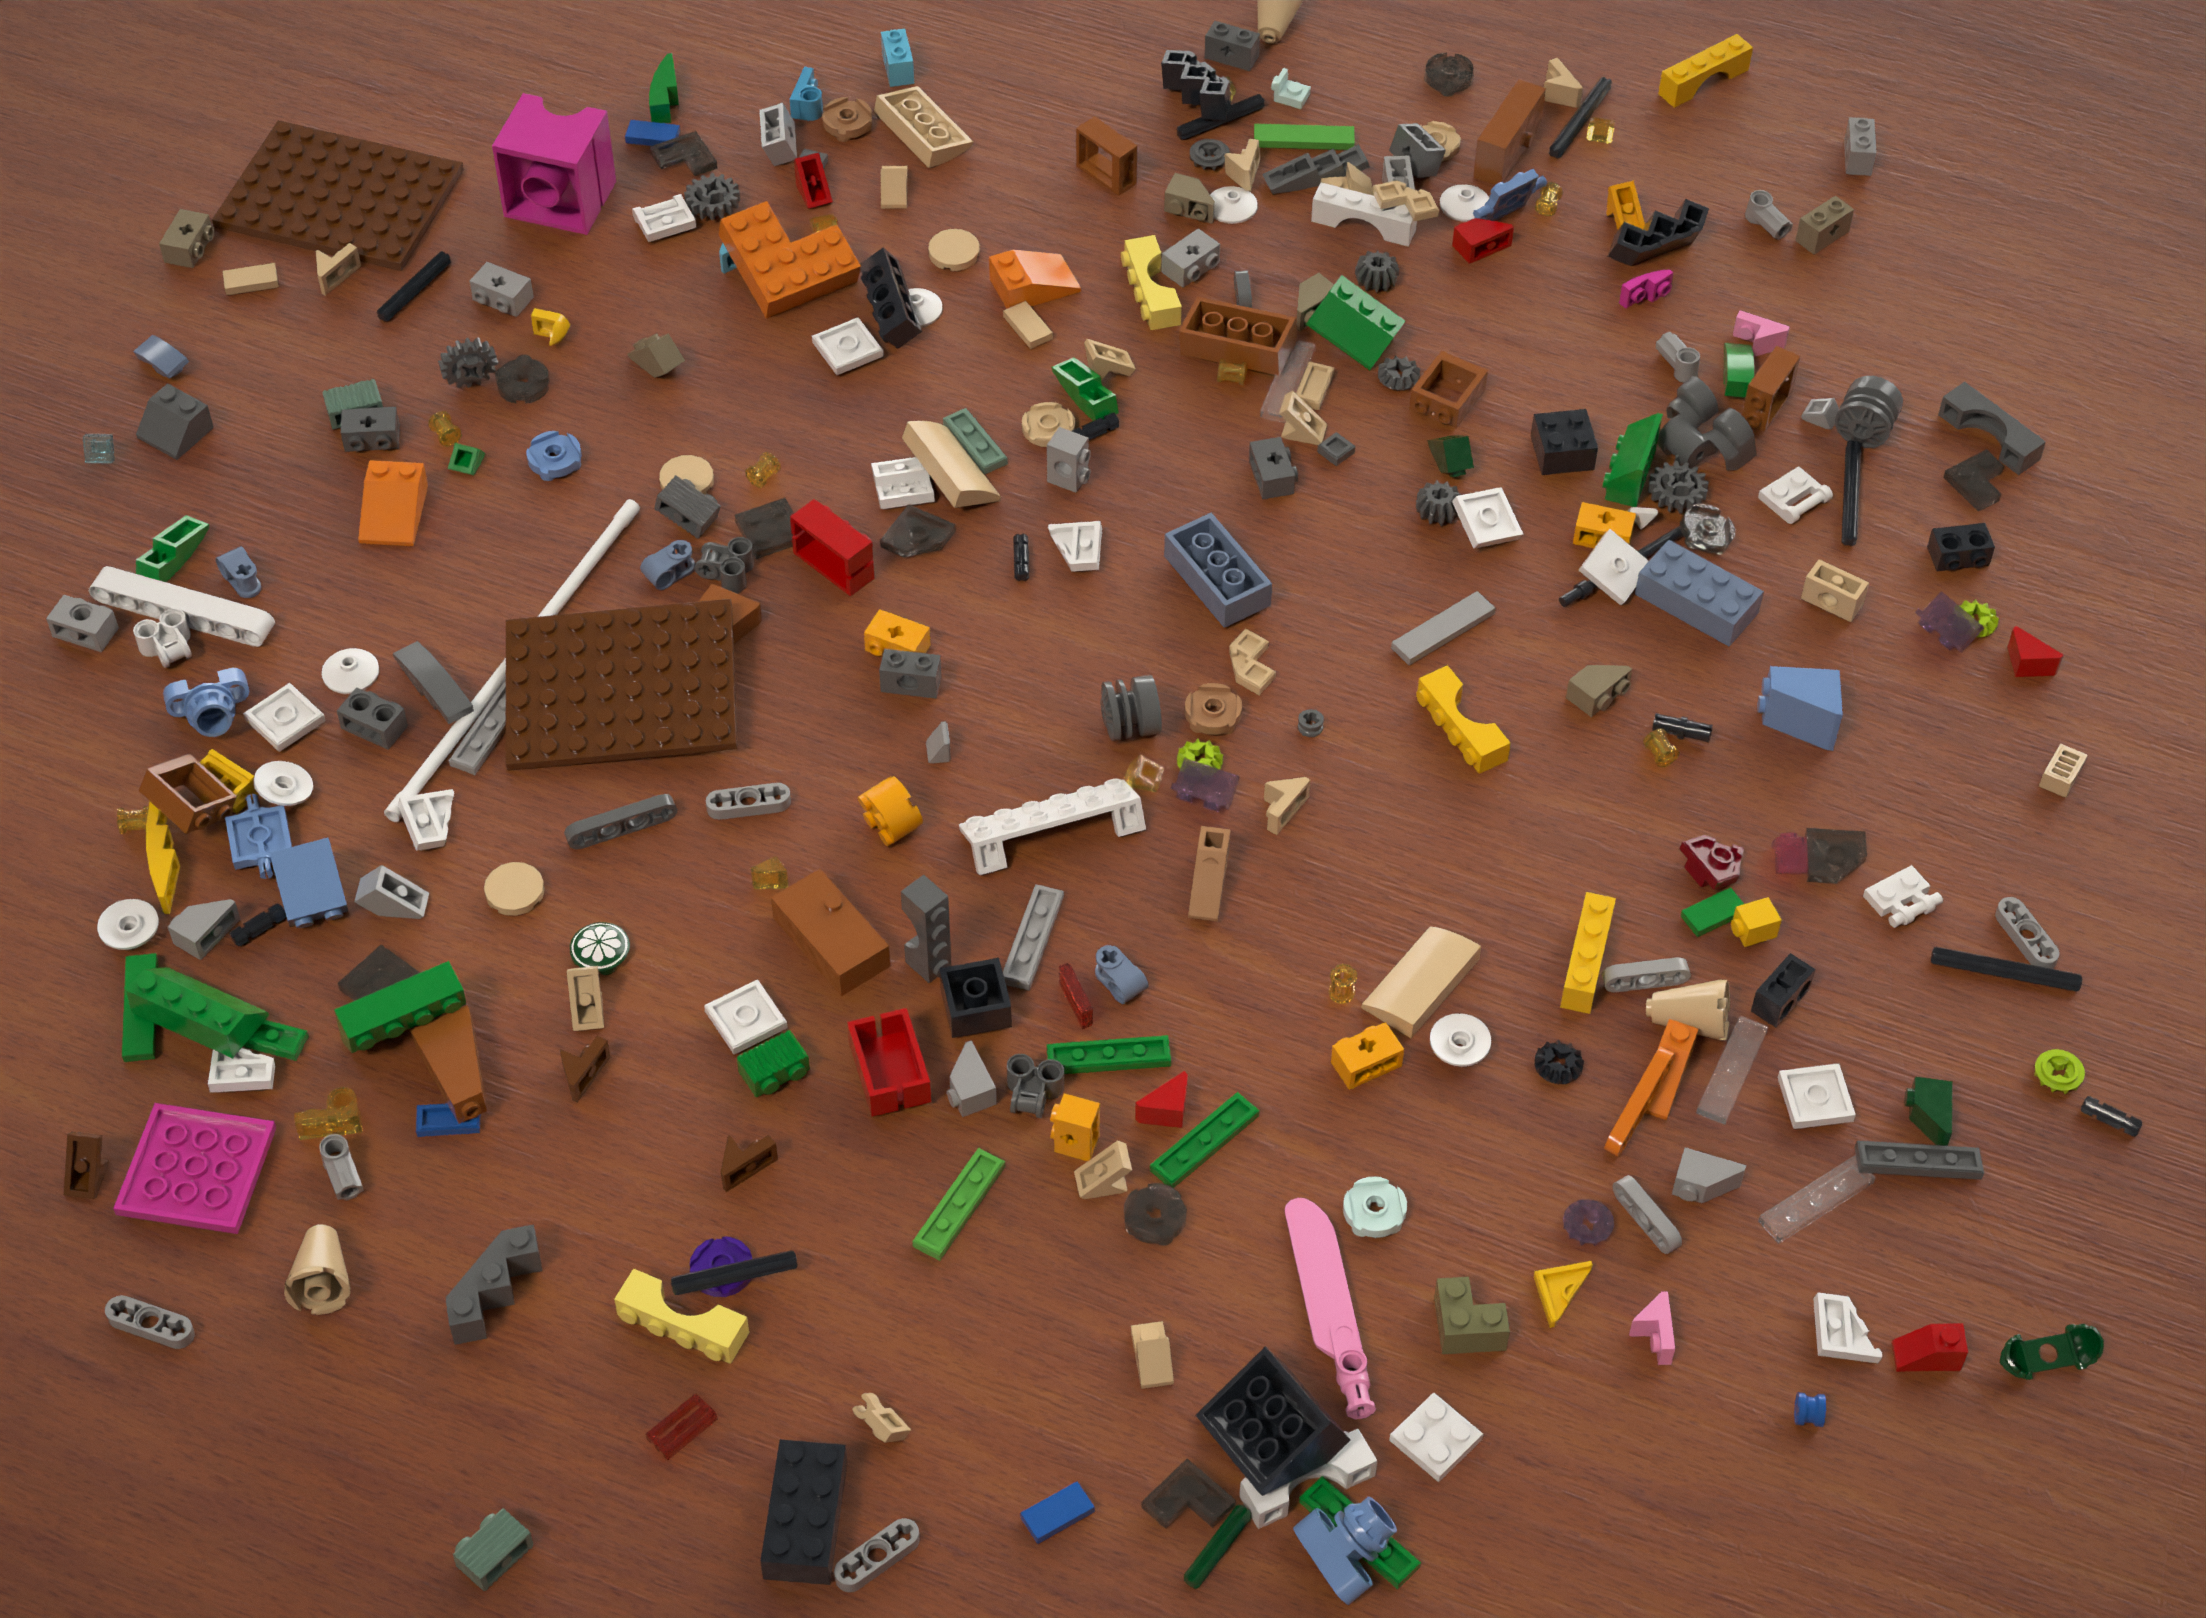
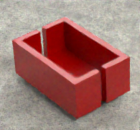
(832, 547)
(889, 1064)

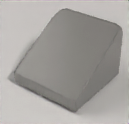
(1821, 412)
(939, 745)

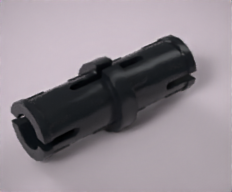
(1683, 727)

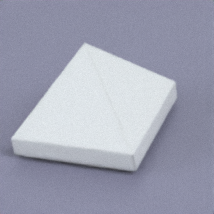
(1643, 515)

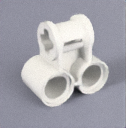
(166, 638)

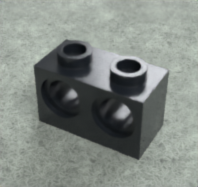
(1960, 547)
(1783, 990)

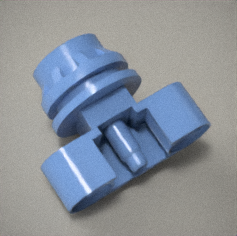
(208, 705)
(1336, 1550)

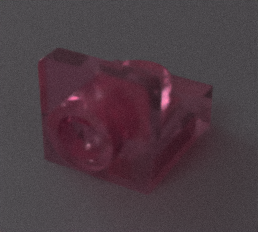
(1790, 854)

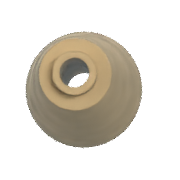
(1275, 17)
(1696, 1005)
(318, 1273)

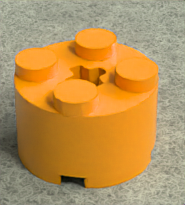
(890, 810)

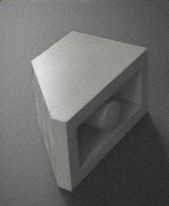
(391, 895)
(203, 926)
(970, 1083)
(1706, 1176)

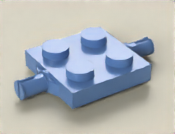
(1510, 195)
(257, 834)

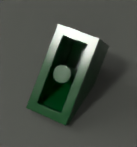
(1452, 454)
(1931, 1108)

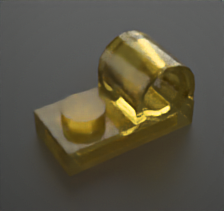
(333, 1120)

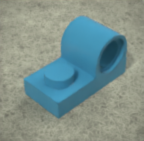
(806, 97)

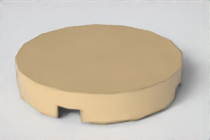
(1445, 136)
(954, 249)
(1044, 420)
(690, 468)
(514, 888)

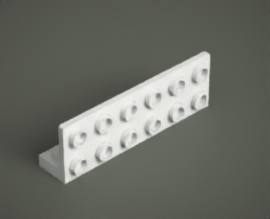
(988, 832)

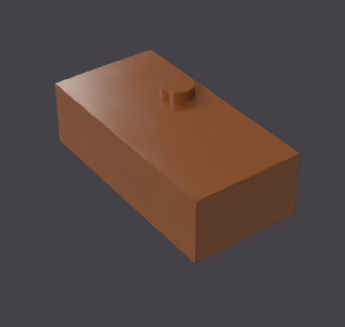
(1509, 132)
(1238, 335)
(830, 932)

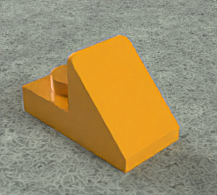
(1624, 205)

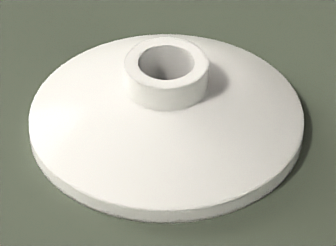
(1461, 201)
(1233, 205)
(927, 305)
(350, 670)
(283, 783)
(125, 915)
(1460, 1030)

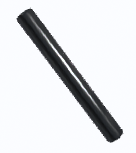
(1580, 117)
(1851, 493)
(2006, 969)

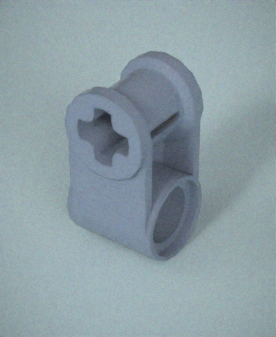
(668, 567)
(239, 572)
(1119, 974)

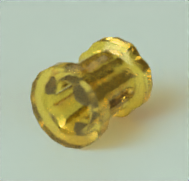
(1547, 202)
(1232, 372)
(442, 425)
(763, 469)
(1661, 748)
(132, 819)
(1338, 984)

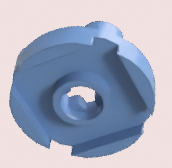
(554, 466)

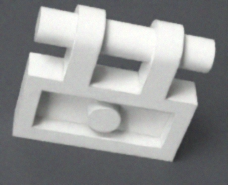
(1898, 890)

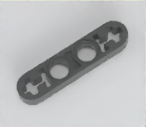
(651, 812)

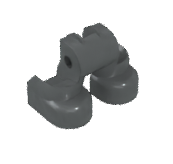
(1690, 409)

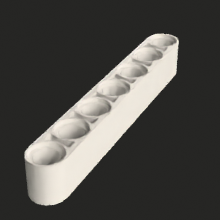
(201, 610)

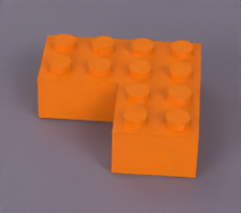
(783, 271)

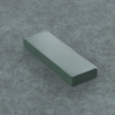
(975, 441)

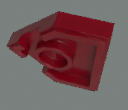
(1712, 862)

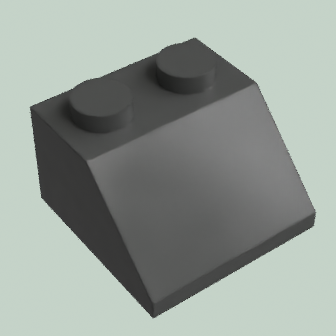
(174, 421)

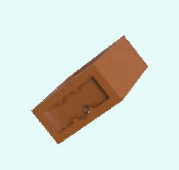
(1116, 174)
(1457, 372)
(1770, 388)
(187, 771)

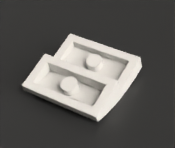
(902, 483)

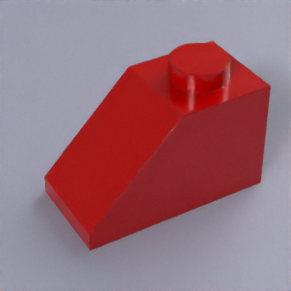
(1481, 238)
(1931, 1348)

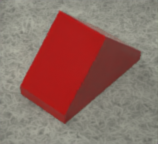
(812, 180)
(2032, 656)
(1165, 1104)

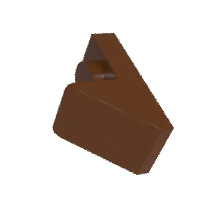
(583, 1070)
(741, 1164)
(84, 1165)

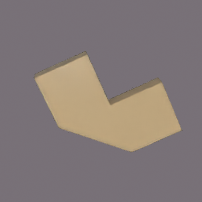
(1395, 193)
(1248, 671)

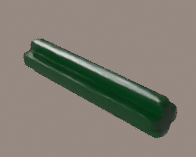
(1217, 1546)

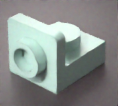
(1289, 92)

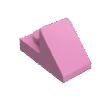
(1761, 331)
(1657, 1323)

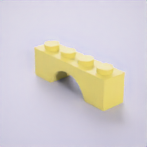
(1158, 303)
(714, 1333)

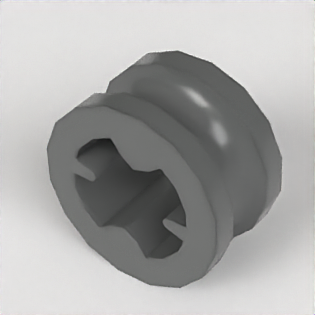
(1310, 730)

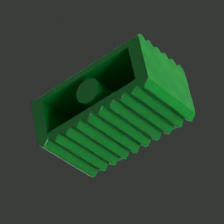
(773, 1064)

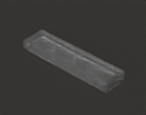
(1287, 380)
(1732, 1070)
(1815, 1200)

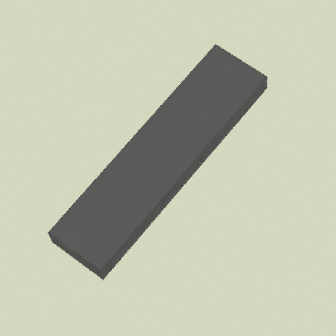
(1919, 1160)

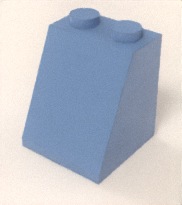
(1803, 704)
(309, 883)

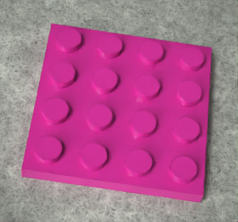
(195, 1168)

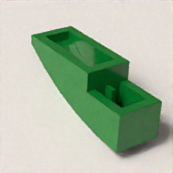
(663, 91)
(1737, 369)
(1085, 388)
(172, 549)

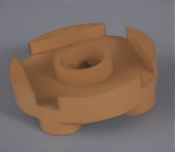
(844, 129)
(1209, 722)

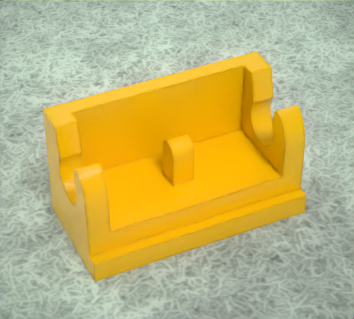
(232, 776)

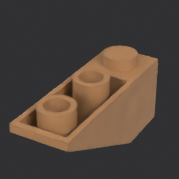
(1209, 873)

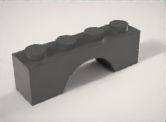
(1970, 409)
(929, 913)

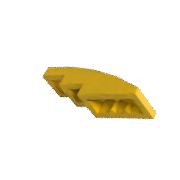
(161, 857)

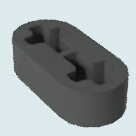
(1242, 288)

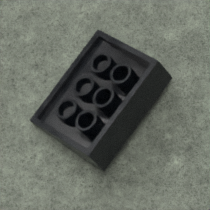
(1271, 1424)

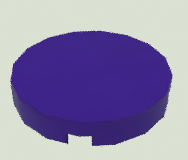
(718, 1253)

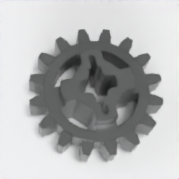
(712, 196)
(468, 362)
(1677, 486)

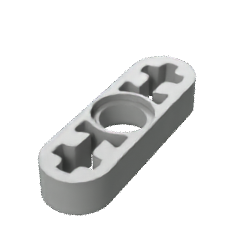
(757, 791)
(2026, 921)
(1646, 974)
(1647, 1214)
(140, 1311)
(874, 1569)

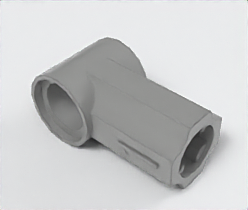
(1763, 212)
(1682, 358)
(340, 1167)

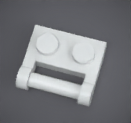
(664, 218)
(1789, 490)

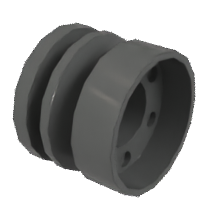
(1869, 411)
(1127, 708)

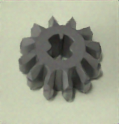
(1377, 271)
(1436, 504)

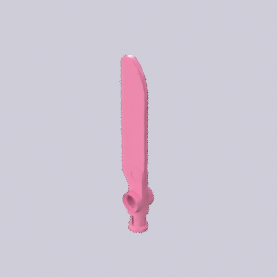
(1329, 1301)

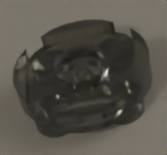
(1448, 84)
(522, 368)
(1719, 532)
(1160, 1229)

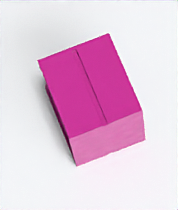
(554, 165)

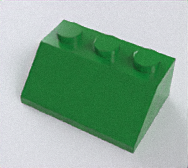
(1355, 322)
(1633, 461)

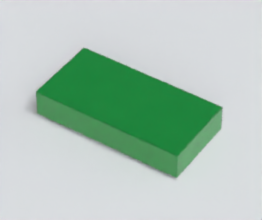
(1711, 912)

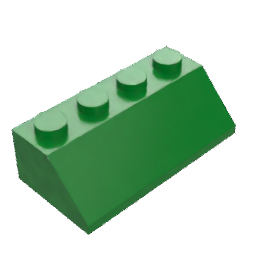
(400, 1007)
(194, 1010)

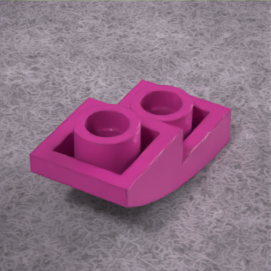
(1649, 285)

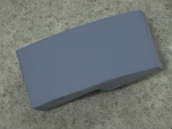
(162, 356)

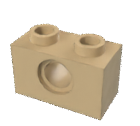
(1834, 590)

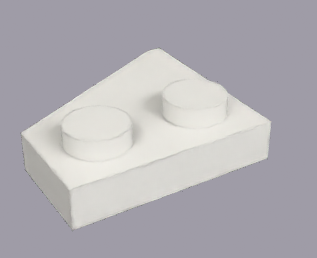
(427, 817)
(241, 1073)

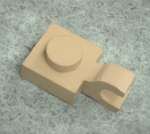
(884, 1421)

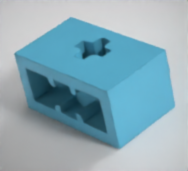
(897, 57)

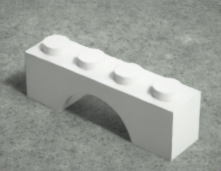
(1336, 204)
(1348, 1468)

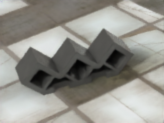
(489, 1282)

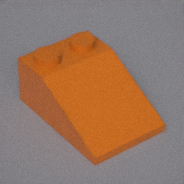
(1031, 277)
(392, 502)

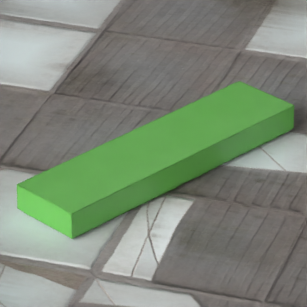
(1304, 136)
(958, 1204)

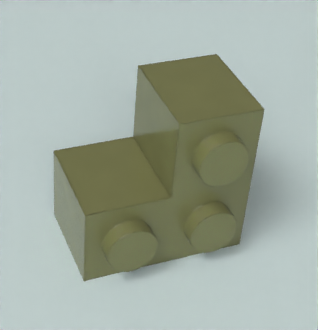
(1465, 1325)

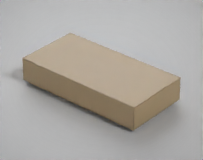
(250, 279)
(1028, 324)
(1315, 384)

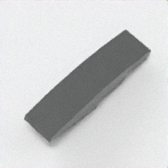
(1307, 172)
(433, 682)

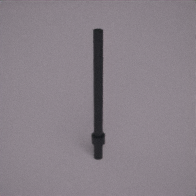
(1585, 588)

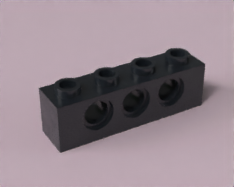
(890, 298)

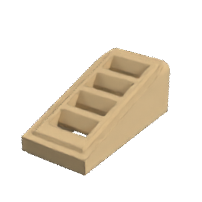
(2057, 783)

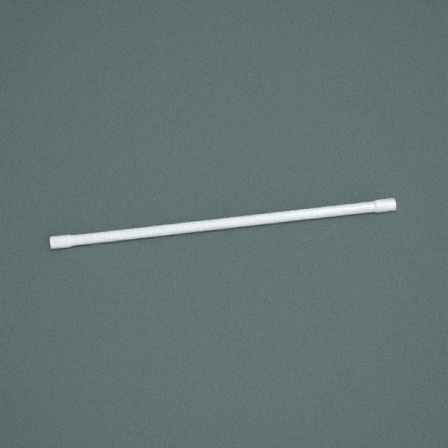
(456, 732)

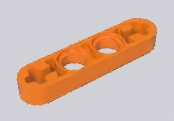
(1639, 1101)

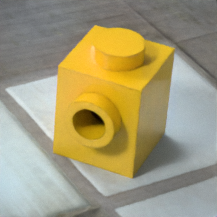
(1756, 922)

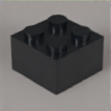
(1564, 442)
(975, 997)

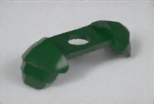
(2078, 1346)

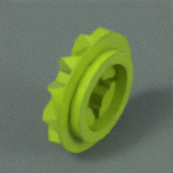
(1987, 616)
(1212, 753)
(2059, 1060)

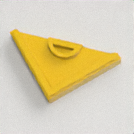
(1559, 1286)

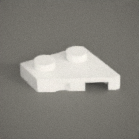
(1078, 543)
(1841, 1331)

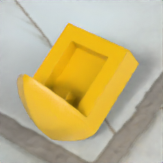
(550, 325)

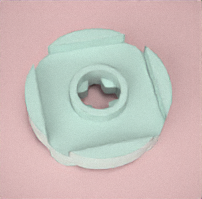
(1370, 1223)

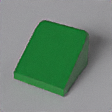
(465, 459)

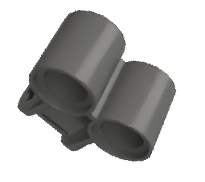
(727, 563)
(1033, 1088)

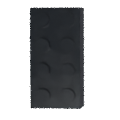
(804, 1512)

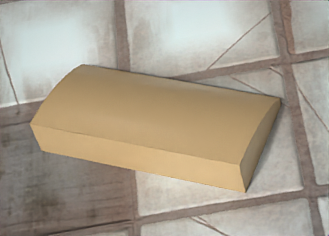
(922, 125)
(949, 464)
(1422, 980)

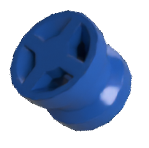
(1810, 1409)

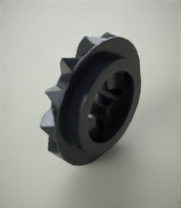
(1556, 1072)

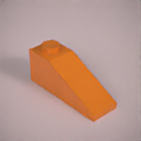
(1680, 1040)

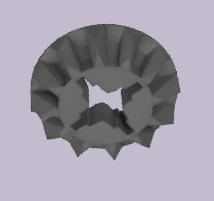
(1209, 147)
(1391, 378)

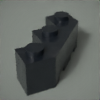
(1197, 83)
(1660, 234)

